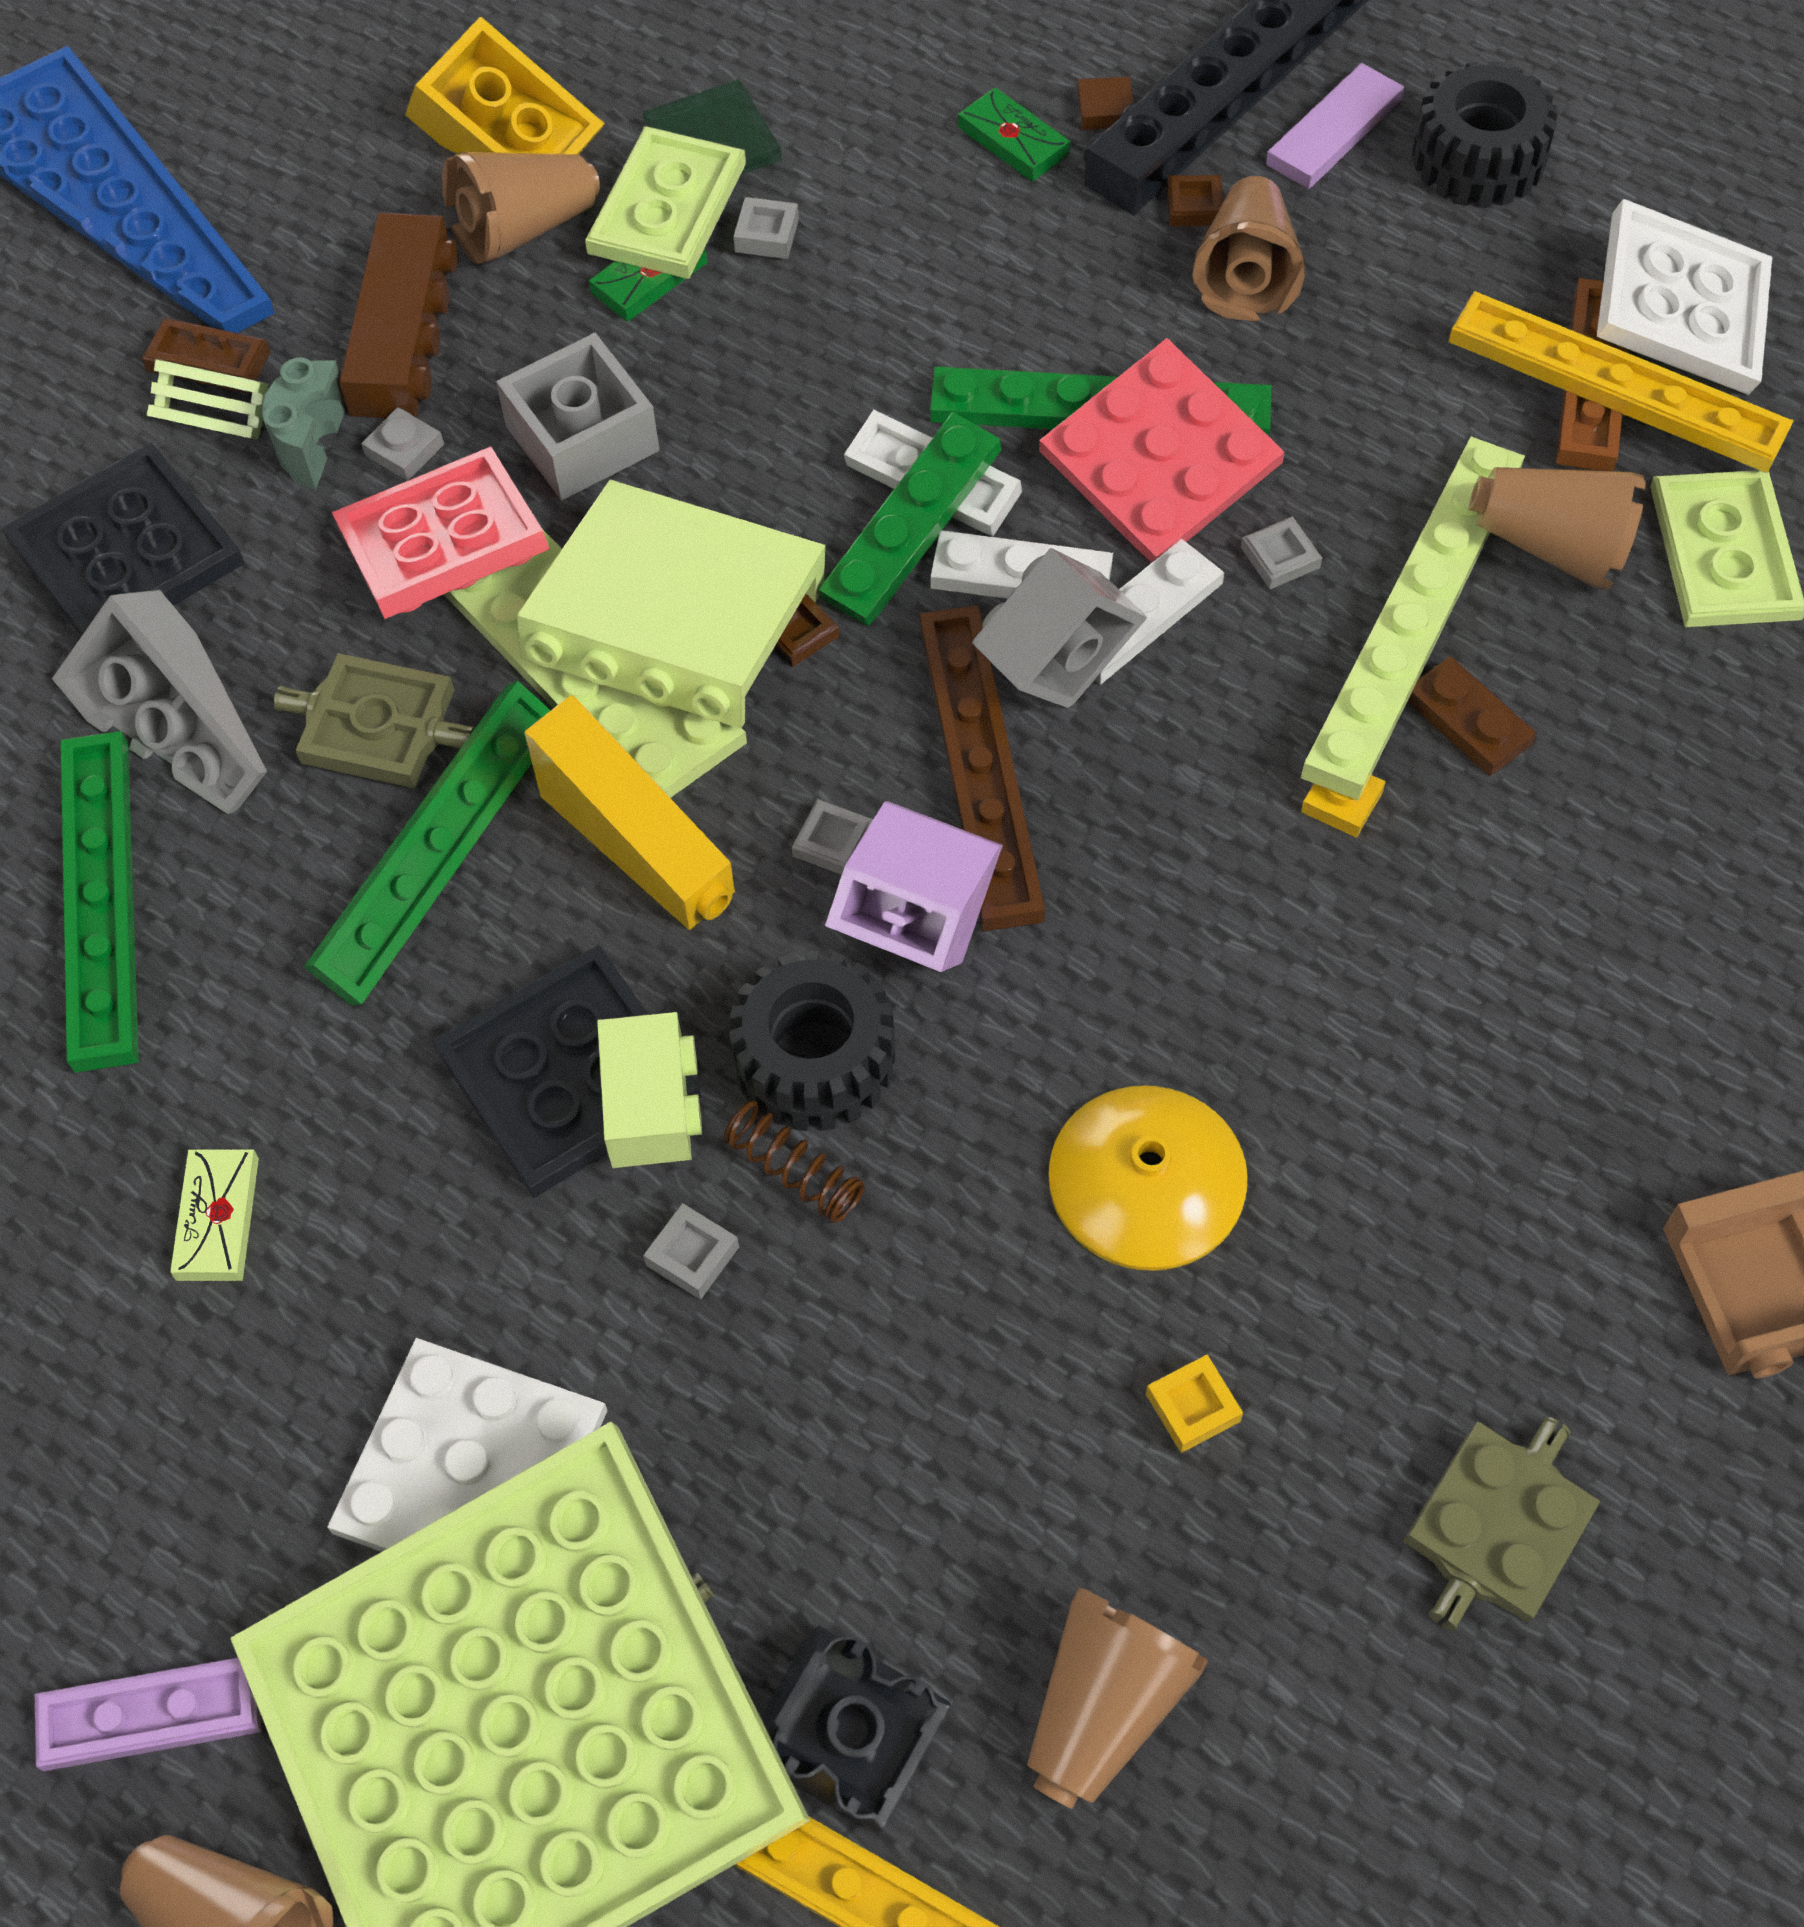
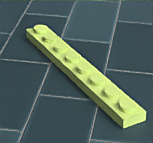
(1405, 631)

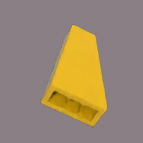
(627, 814)

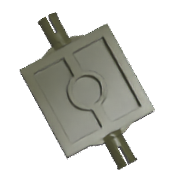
(374, 720)
(1501, 1523)

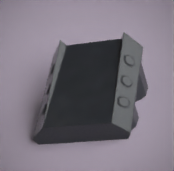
(851, 1726)

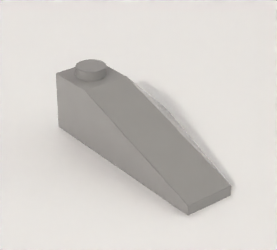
(155, 683)

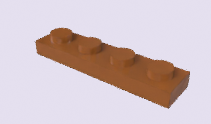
(1586, 429)

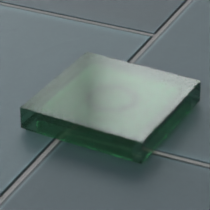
(722, 117)

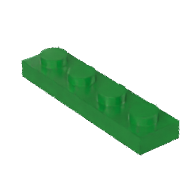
(910, 519)

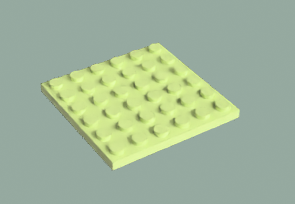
(520, 1713)

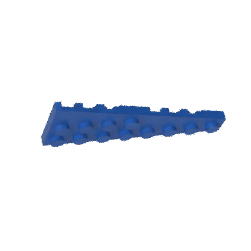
(95, 173)

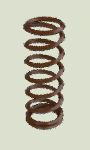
(849, 1191)

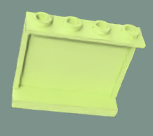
(668, 601)

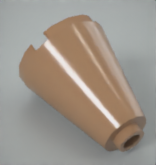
(514, 197)
(1250, 254)
(1563, 516)
(1105, 1697)
(190, 1886)

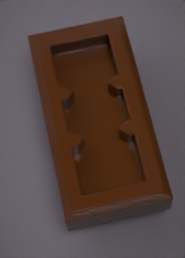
(207, 350)

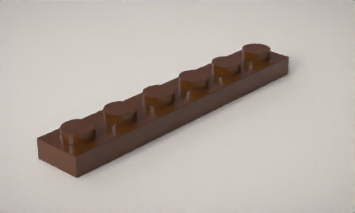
(981, 763)

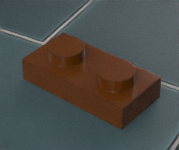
(1471, 716)

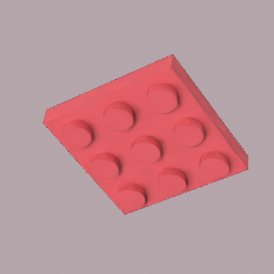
(1161, 451)
(440, 532)

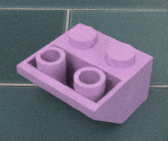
(914, 887)

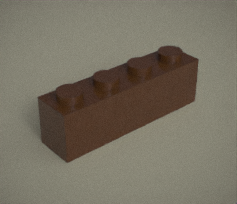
(398, 315)

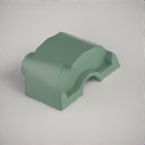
(299, 411)

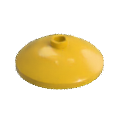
(1141, 1211)

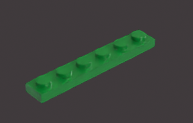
(1048, 398)
(428, 849)
(98, 903)

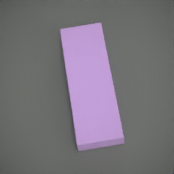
(1334, 125)
(144, 1714)

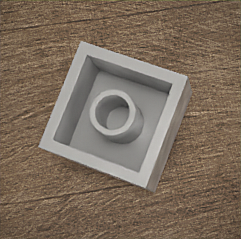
(578, 416)
(1058, 628)

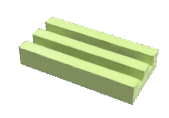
(165, 391)

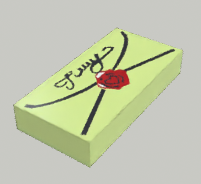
(214, 1215)

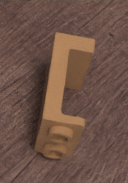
(1747, 1271)

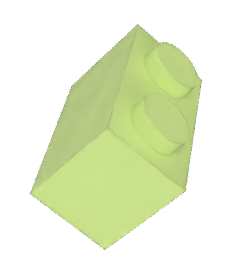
(645, 1089)

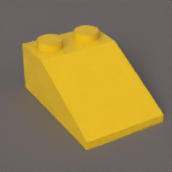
(498, 101)

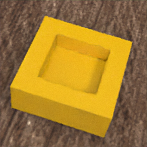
(1340, 810)
(1194, 1403)

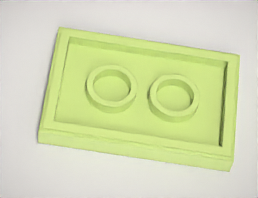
(666, 202)
(1727, 548)

